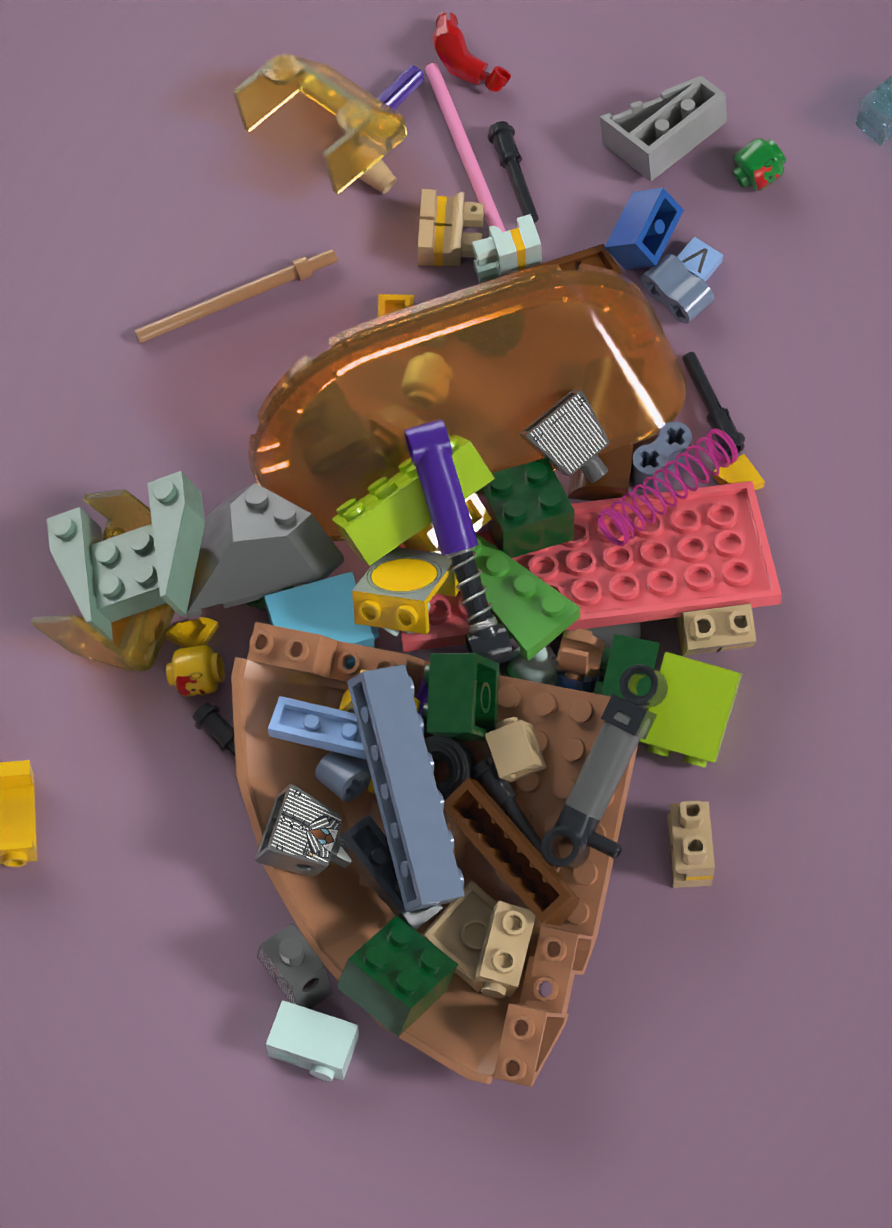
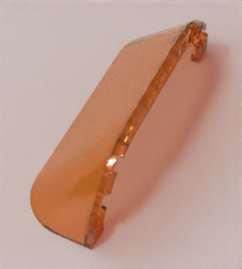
(481, 364)

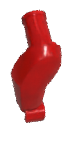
(454, 54)

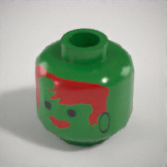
(758, 164)

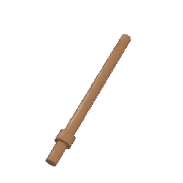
(300, 269)

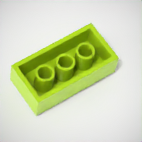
(398, 506)

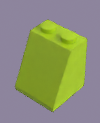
(694, 710)

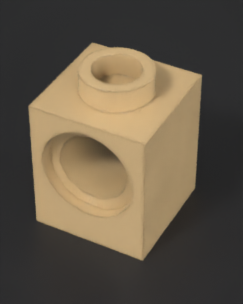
(515, 749)

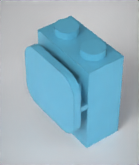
(321, 609)

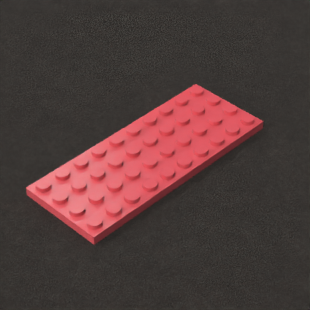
(691, 559)

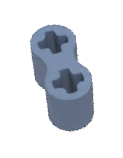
(677, 288)
(672, 440)
(344, 775)

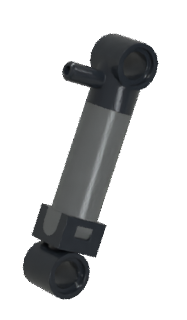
(623, 728)

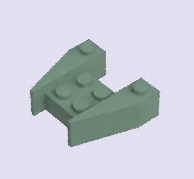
(137, 567)

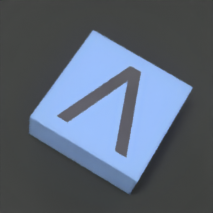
(700, 258)

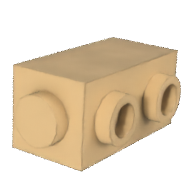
(503, 950)

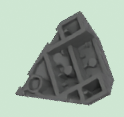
(256, 548)

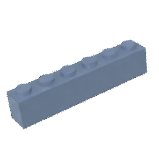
(406, 787)

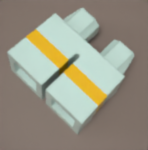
(507, 250)

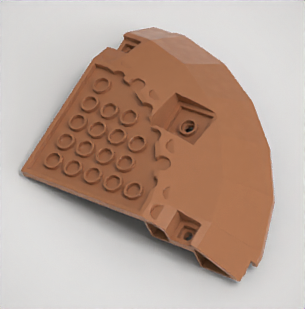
(342, 911)

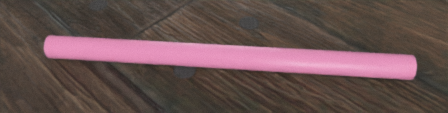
(463, 146)

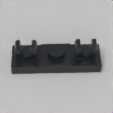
(371, 854)

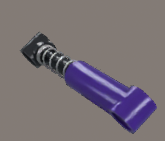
(432, 457)

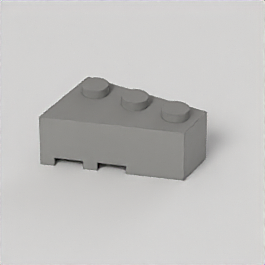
(665, 128)

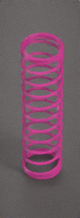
(712, 453)

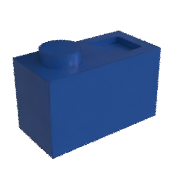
(644, 228)

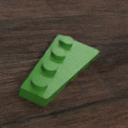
(522, 601)

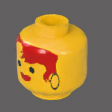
(195, 670)

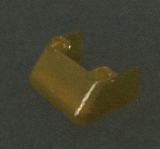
(369, 123)
(135, 637)

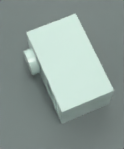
(312, 1041)

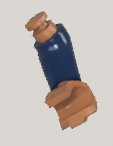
(579, 659)

